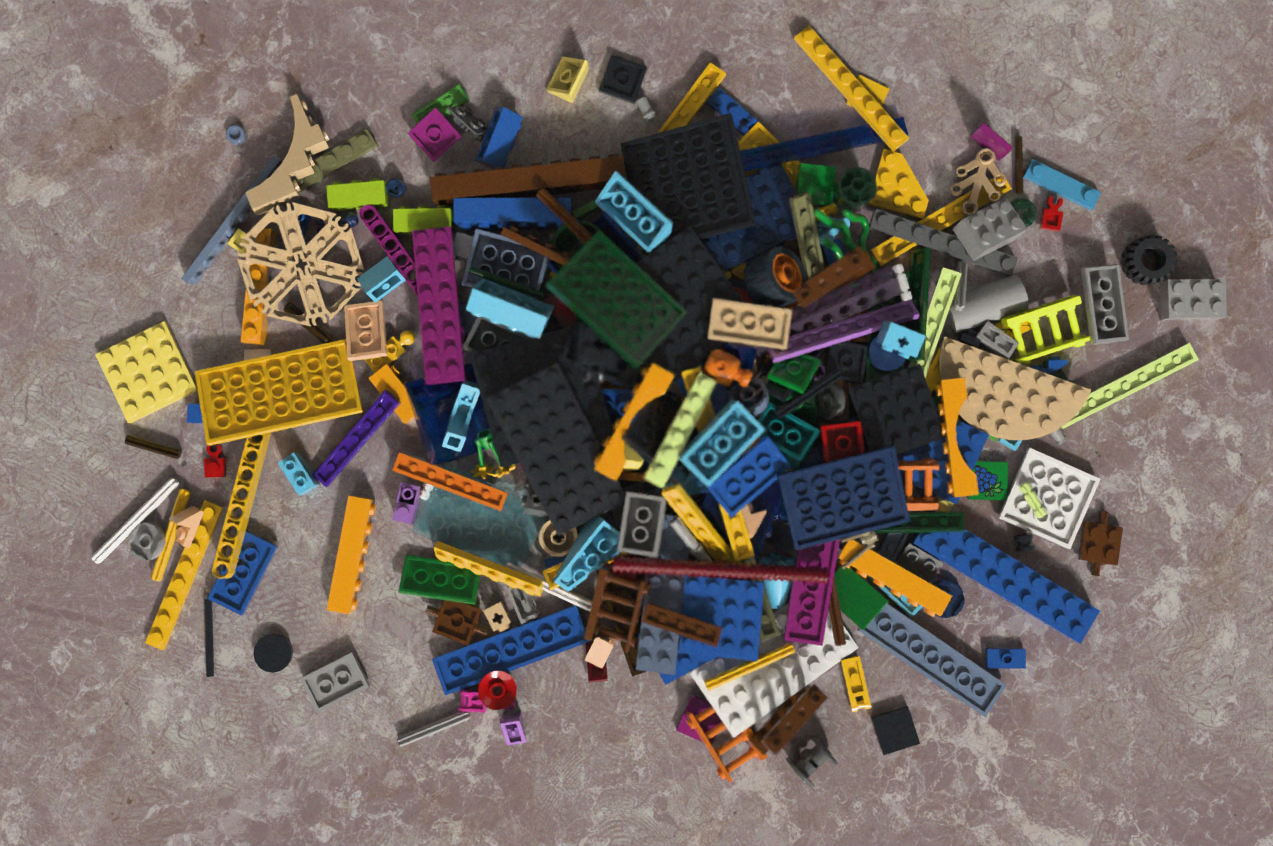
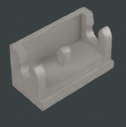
(995, 341)
(524, 604)

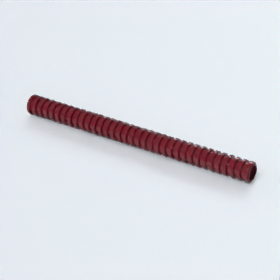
(721, 569)

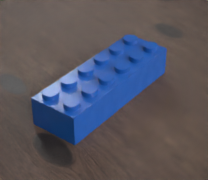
(504, 212)

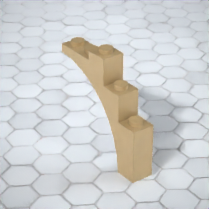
(298, 163)

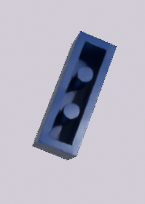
(499, 138)

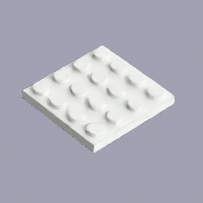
(1061, 490)

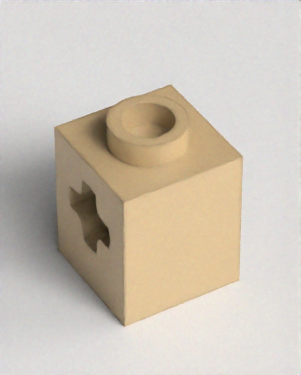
(490, 614)

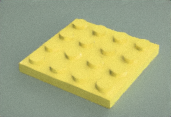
(147, 372)

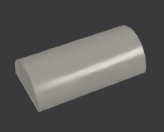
(989, 304)
(1104, 304)

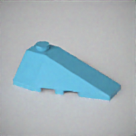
(592, 548)

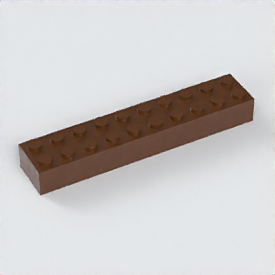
(527, 181)

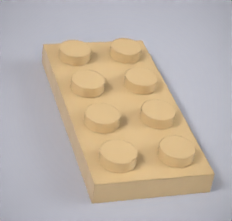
(749, 324)

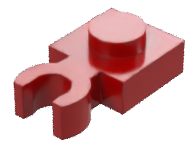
(1051, 217)
(214, 465)

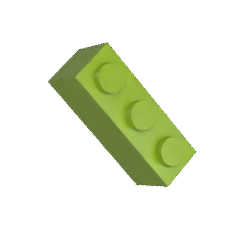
(357, 194)
(408, 220)

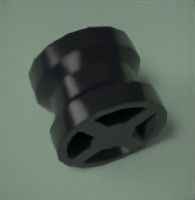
(1024, 542)

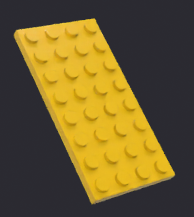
(277, 392)

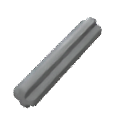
(960, 293)

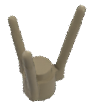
(865, 538)

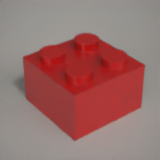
(841, 440)

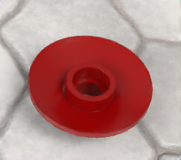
(504, 697)

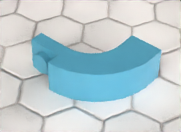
(460, 416)

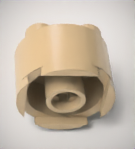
(551, 544)

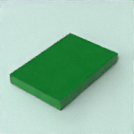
(858, 598)

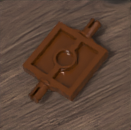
(1100, 543)
(457, 621)

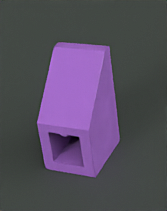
(407, 503)

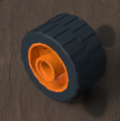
(774, 276)

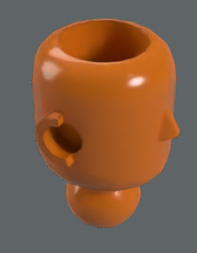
(725, 368)

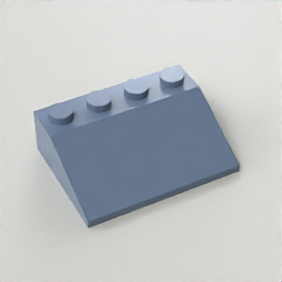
(506, 259)

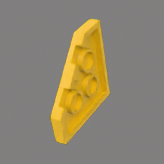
(898, 187)

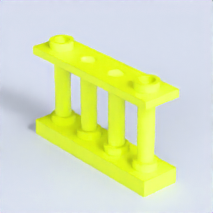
(1032, 316)

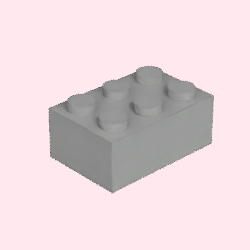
(989, 229)
(1193, 299)
(642, 524)

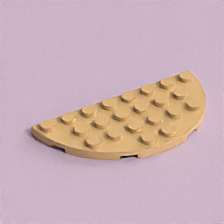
(1008, 396)

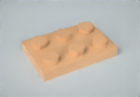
(365, 330)

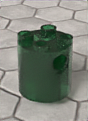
(854, 189)

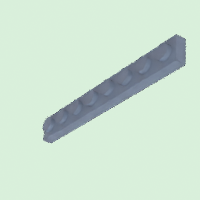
(227, 229)

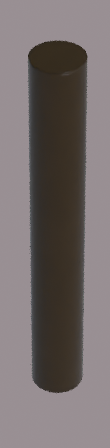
(1019, 165)

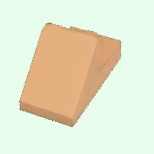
(752, 520)
(189, 521)
(600, 650)

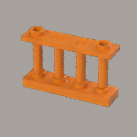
(928, 501)
(746, 735)

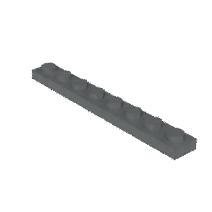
(938, 241)

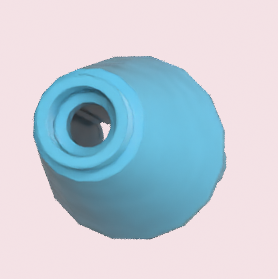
(777, 591)

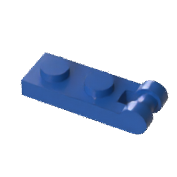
(724, 104)

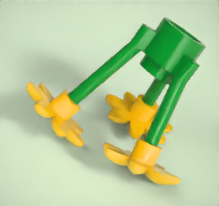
(486, 441)

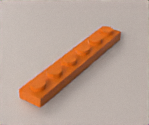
(450, 481)

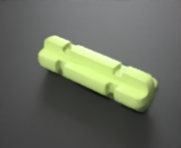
(1032, 500)

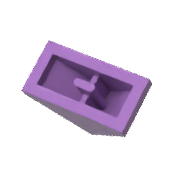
(513, 728)

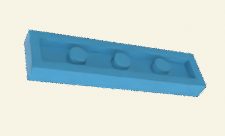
(1061, 184)

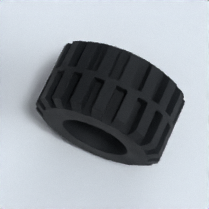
(1162, 252)

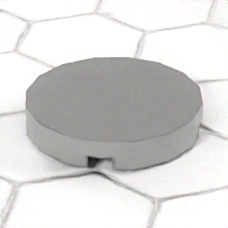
(147, 541)

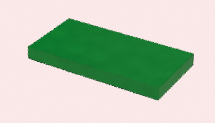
(438, 580)

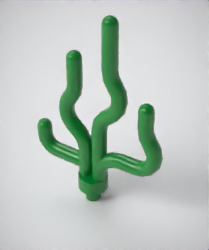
(846, 233)

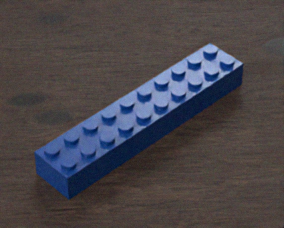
(1011, 581)

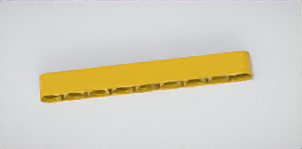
(237, 502)

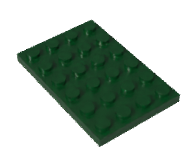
(616, 299)

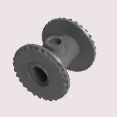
(811, 760)

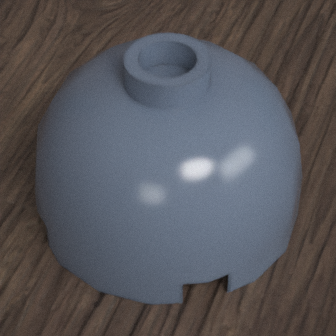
(752, 398)

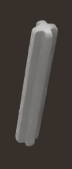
(433, 728)

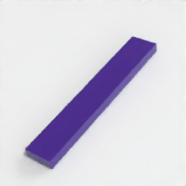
(356, 438)

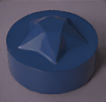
(396, 187)

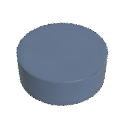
(236, 134)

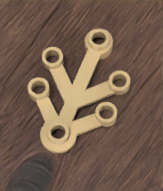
(979, 180)

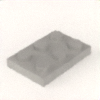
(335, 682)

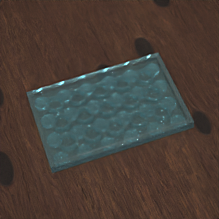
(478, 528)

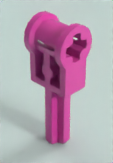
(474, 703)

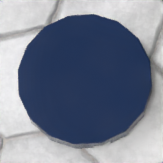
(884, 359)
(957, 601)

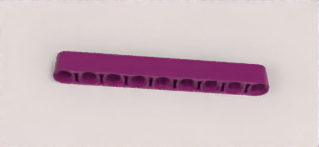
(397, 252)

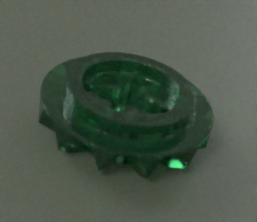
(1030, 212)

